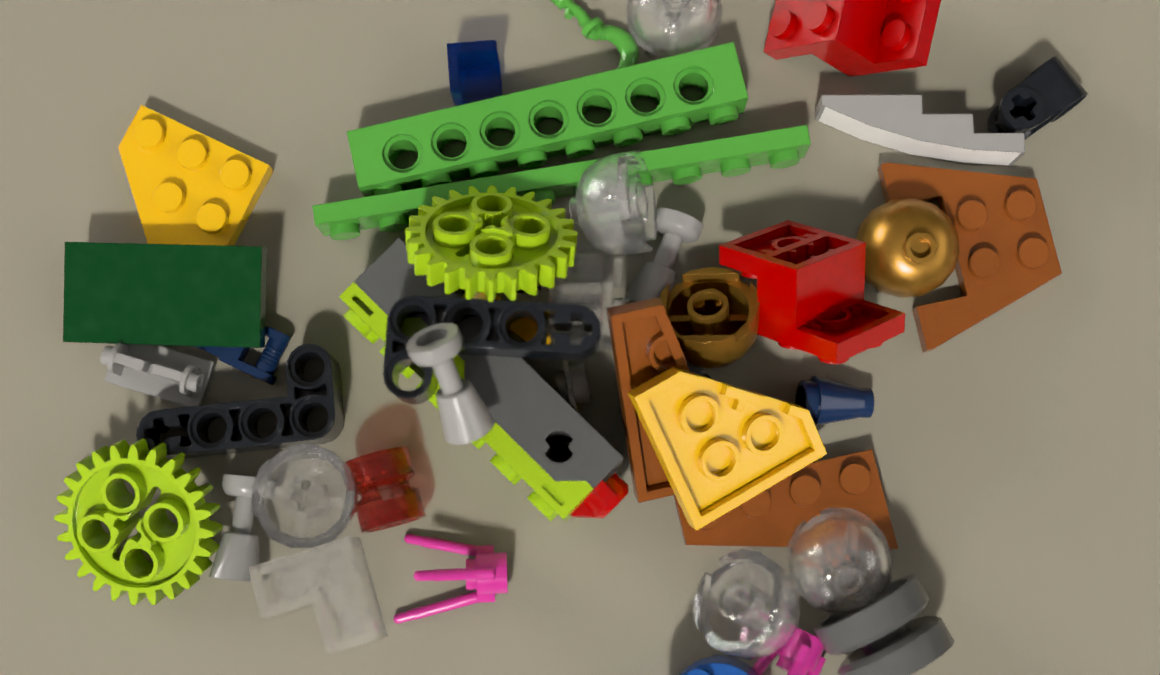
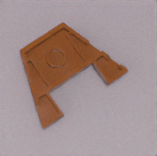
(1001, 242)

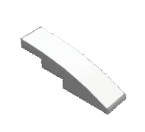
(902, 126)

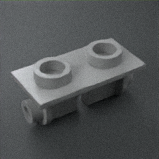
(158, 372)

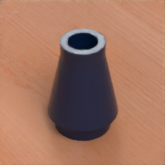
(833, 401)

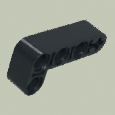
(493, 338)
(243, 416)

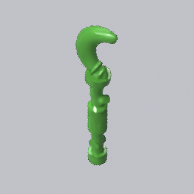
(596, 30)

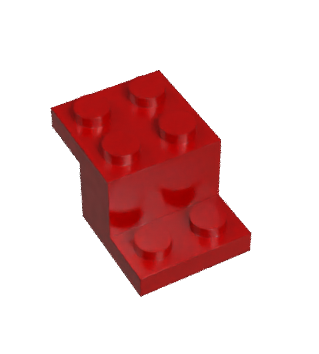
(854, 34)
(812, 290)

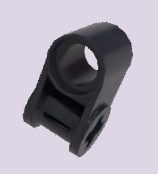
(1037, 100)

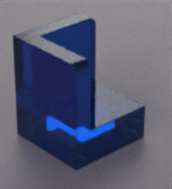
(474, 71)

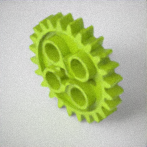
(491, 243)
(100, 495)

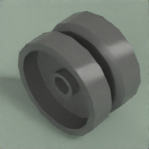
(885, 635)

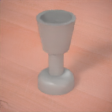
(656, 275)
(459, 404)
(239, 547)

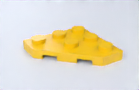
(188, 183)
(722, 440)

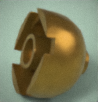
(908, 247)
(712, 316)

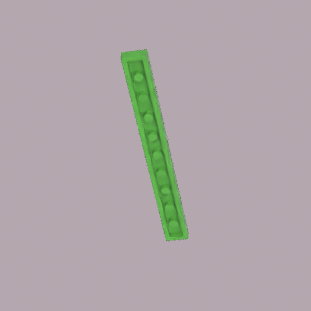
(679, 163)

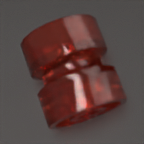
(382, 471)

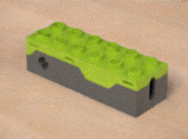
(524, 406)

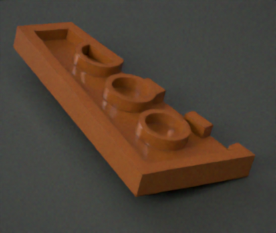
(641, 350)
(776, 512)

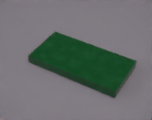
(165, 294)

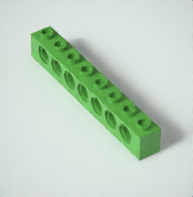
(710, 69)

